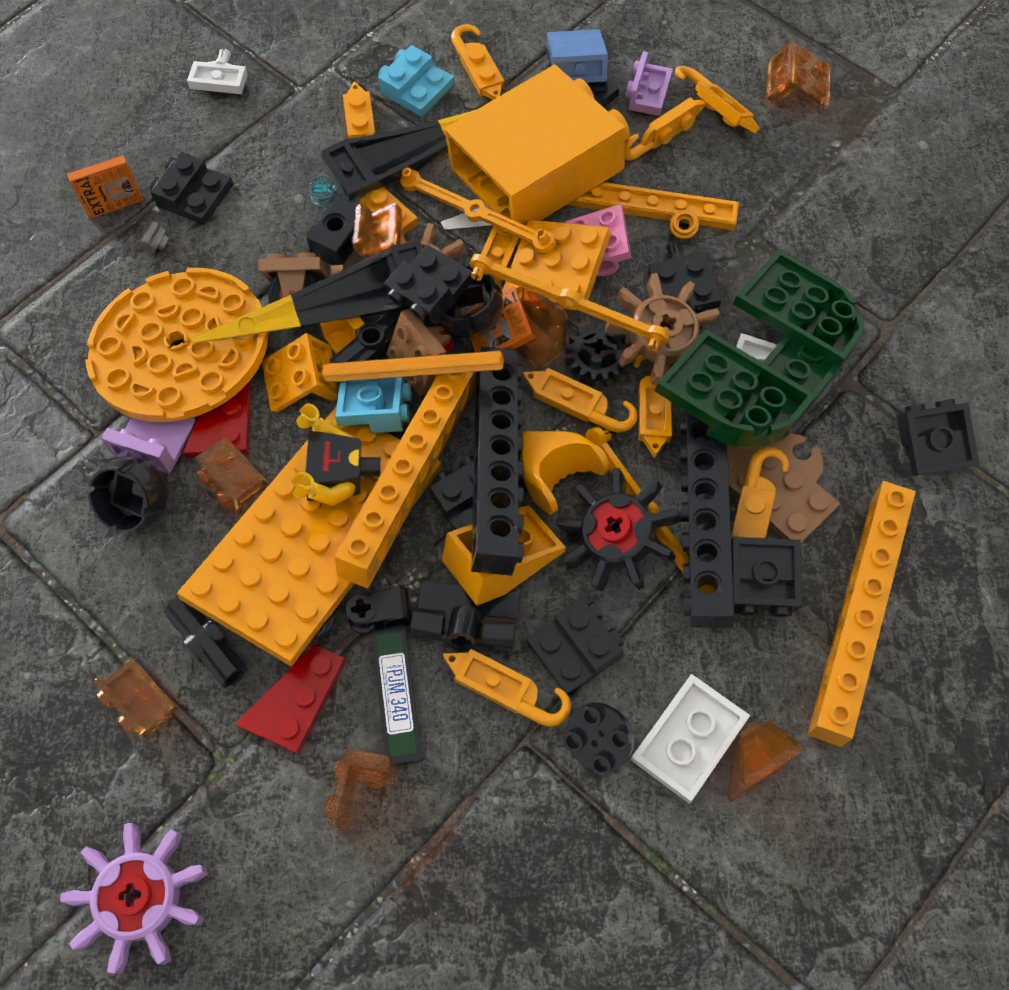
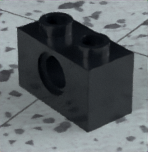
(334, 233)

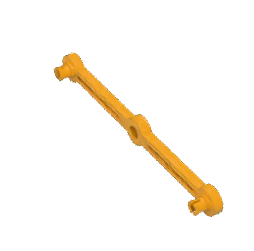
(541, 239)
(569, 299)
(665, 536)

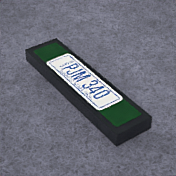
(396, 695)

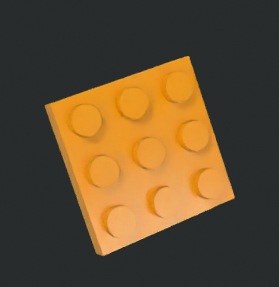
(570, 263)

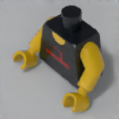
(332, 462)

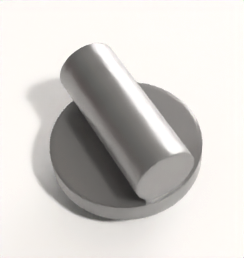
(154, 237)

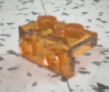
(377, 230)
(228, 474)
(136, 697)

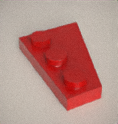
(226, 420)
(295, 701)

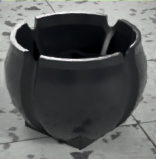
(483, 291)
(113, 496)

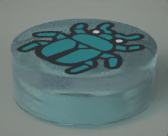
(322, 191)

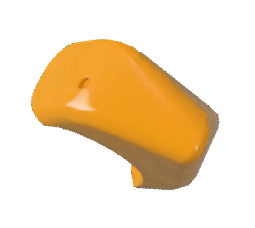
(553, 456)

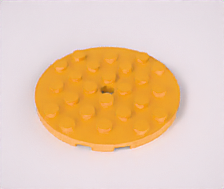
(155, 382)

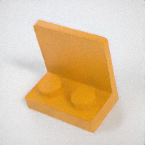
(298, 372)

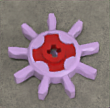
(146, 915)

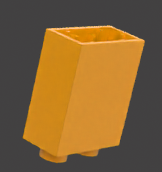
(537, 146)

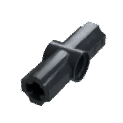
(361, 349)
(206, 642)

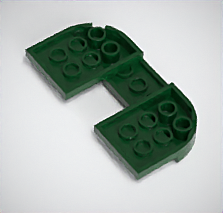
(764, 401)

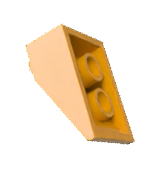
(540, 548)

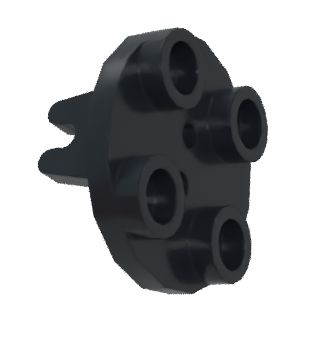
(612, 748)

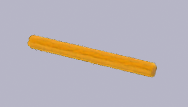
(413, 366)

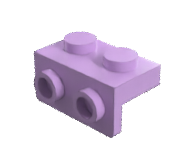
(649, 86)

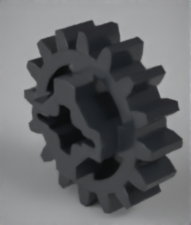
(596, 354)

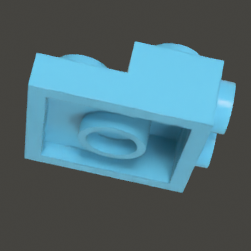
(414, 81)
(374, 403)

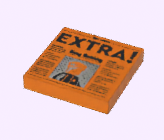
(105, 186)
(511, 329)

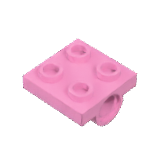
(618, 245)

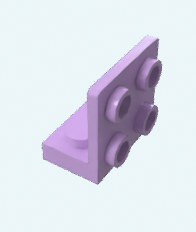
(151, 441)

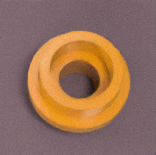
(687, 217)

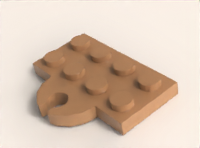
(799, 501)

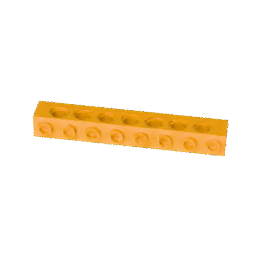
(403, 478)
(861, 616)

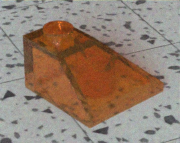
(759, 756)

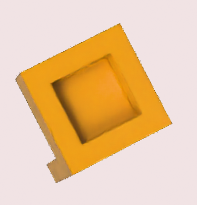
(341, 332)

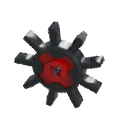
(628, 545)

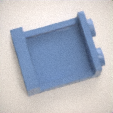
(579, 54)

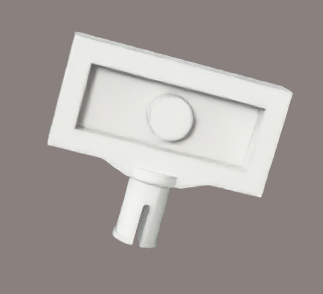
(218, 75)

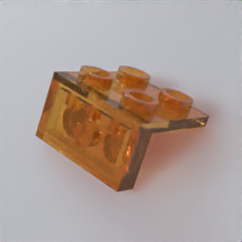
(798, 70)
(549, 327)
(356, 764)

